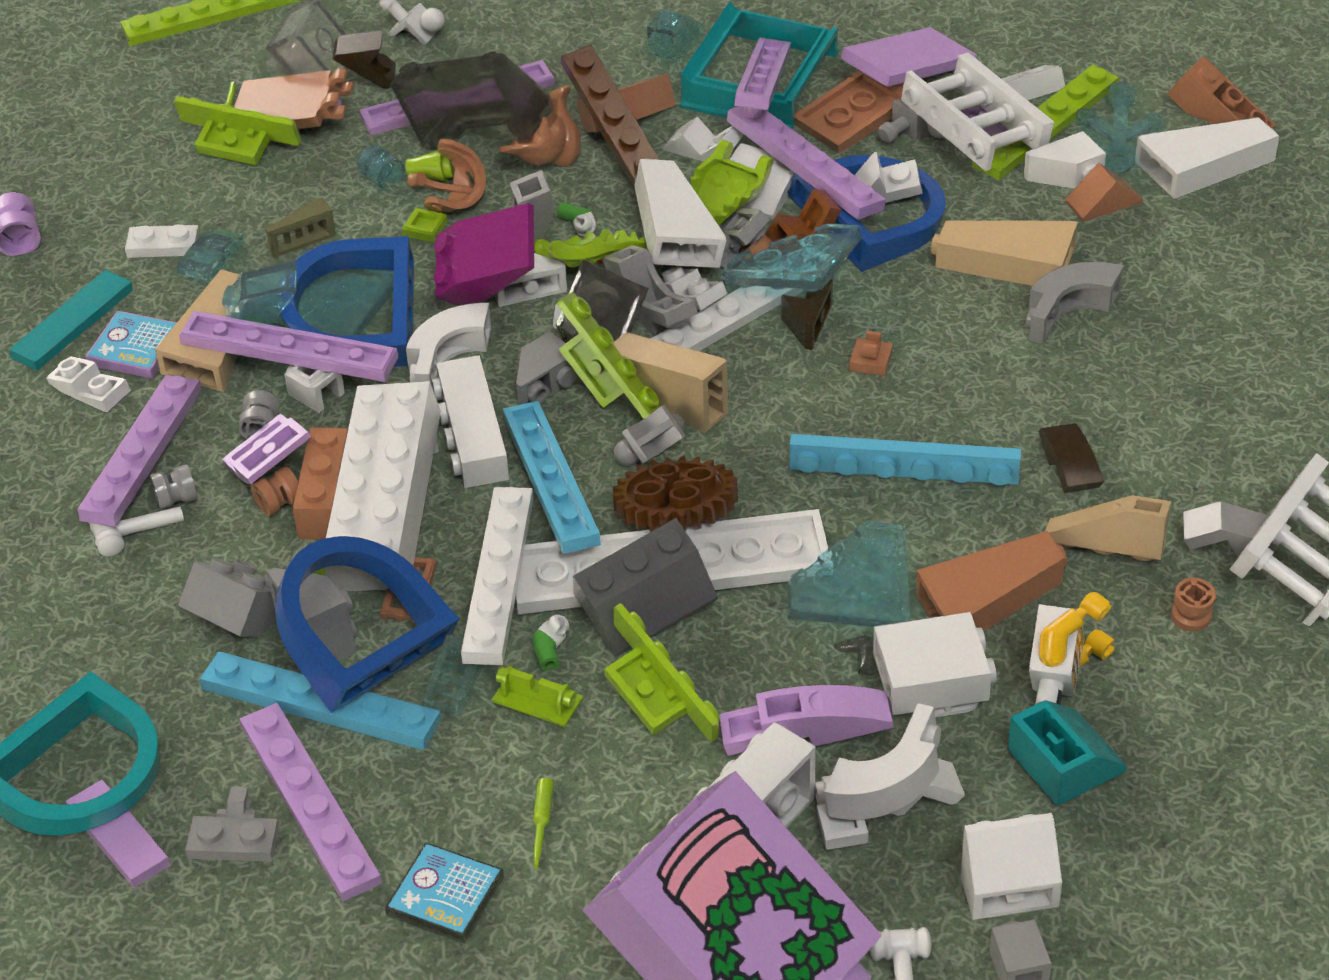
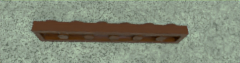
(608, 109)

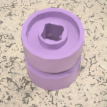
(18, 224)

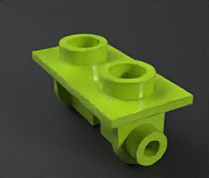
(536, 697)

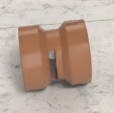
(275, 491)
(1193, 604)

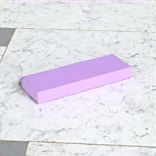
(125, 842)

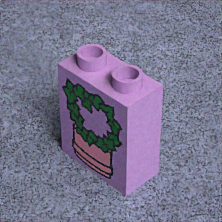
(731, 900)

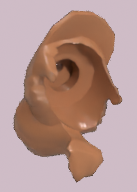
(555, 139)

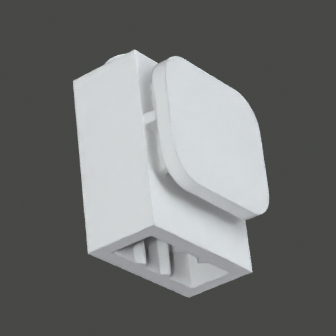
(934, 664)

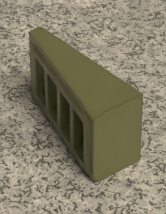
(319, 225)

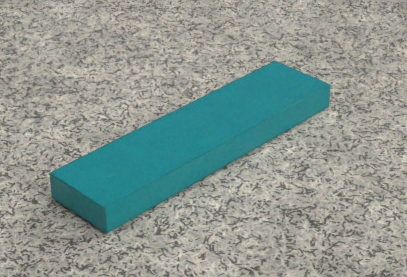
(70, 320)

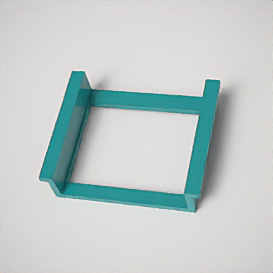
(718, 96)

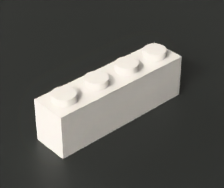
(471, 422)

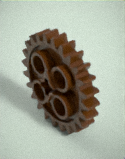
(675, 490)

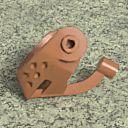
(462, 192)

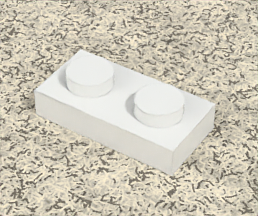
(160, 240)

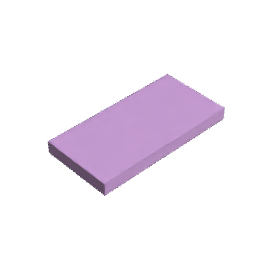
(890, 58)

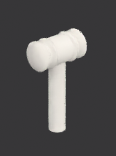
(110, 540)
(901, 947)

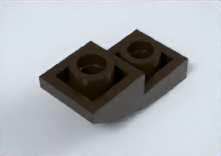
(1072, 457)

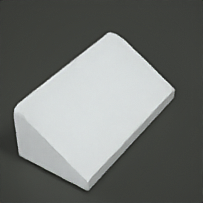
(1037, 81)

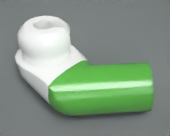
(581, 217)
(547, 639)

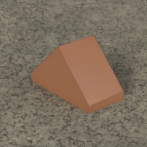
(1101, 194)

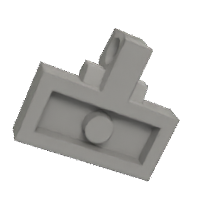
(741, 229)
(233, 832)

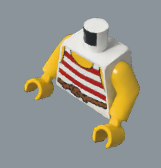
(1061, 648)

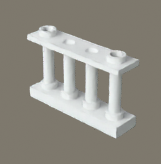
(983, 89)
(1276, 531)

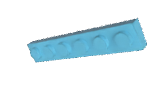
(905, 459)
(551, 477)
(366, 714)

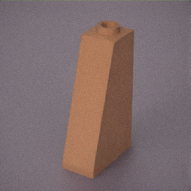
(992, 580)

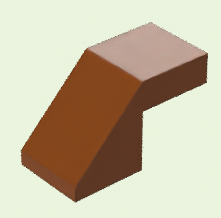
(817, 212)

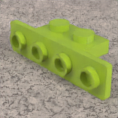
(233, 131)
(600, 363)
(653, 684)

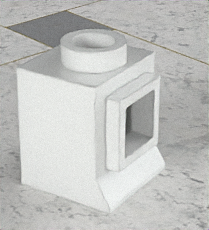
(306, 385)

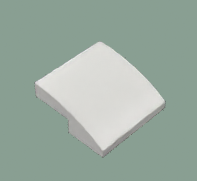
(777, 186)

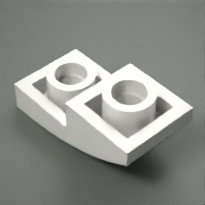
(691, 285)
(85, 383)

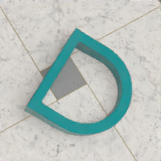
(52, 723)

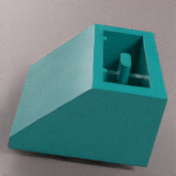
(1061, 751)

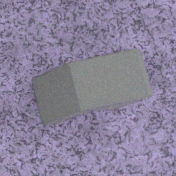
(1221, 523)

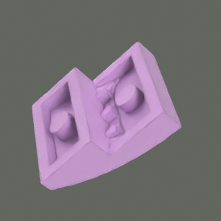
(265, 448)

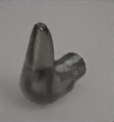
(863, 646)

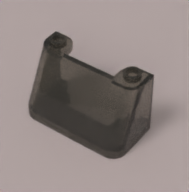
(470, 94)

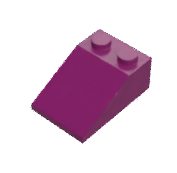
(484, 254)

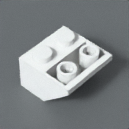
(1011, 866)

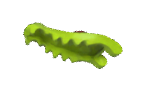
(728, 185)
(589, 248)

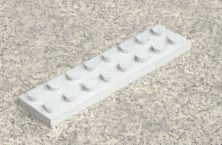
(732, 550)

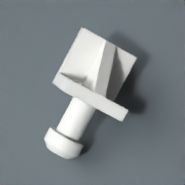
(419, 21)

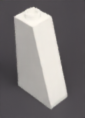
(1205, 154)
(675, 219)

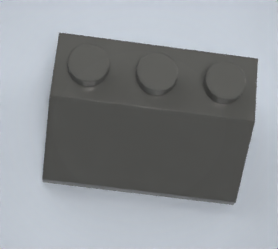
(653, 576)

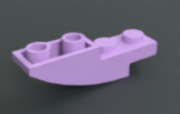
(814, 712)

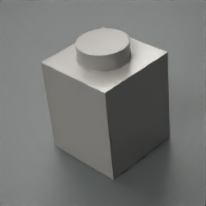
(1019, 952)

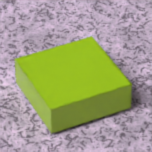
(424, 224)

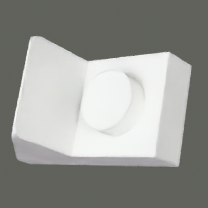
(891, 181)

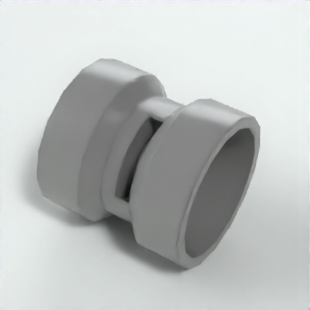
(257, 410)
(173, 487)

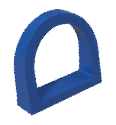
(889, 243)
(362, 253)
(323, 671)

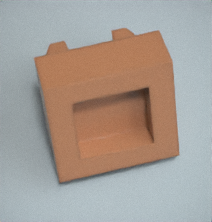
(871, 355)

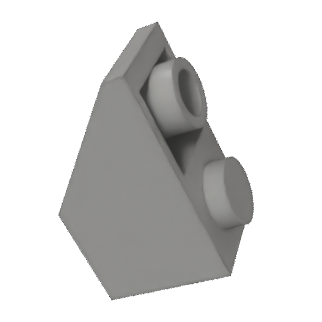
(543, 370)

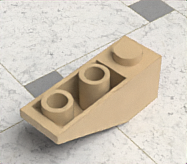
(1121, 526)

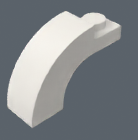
(445, 336)
(889, 782)

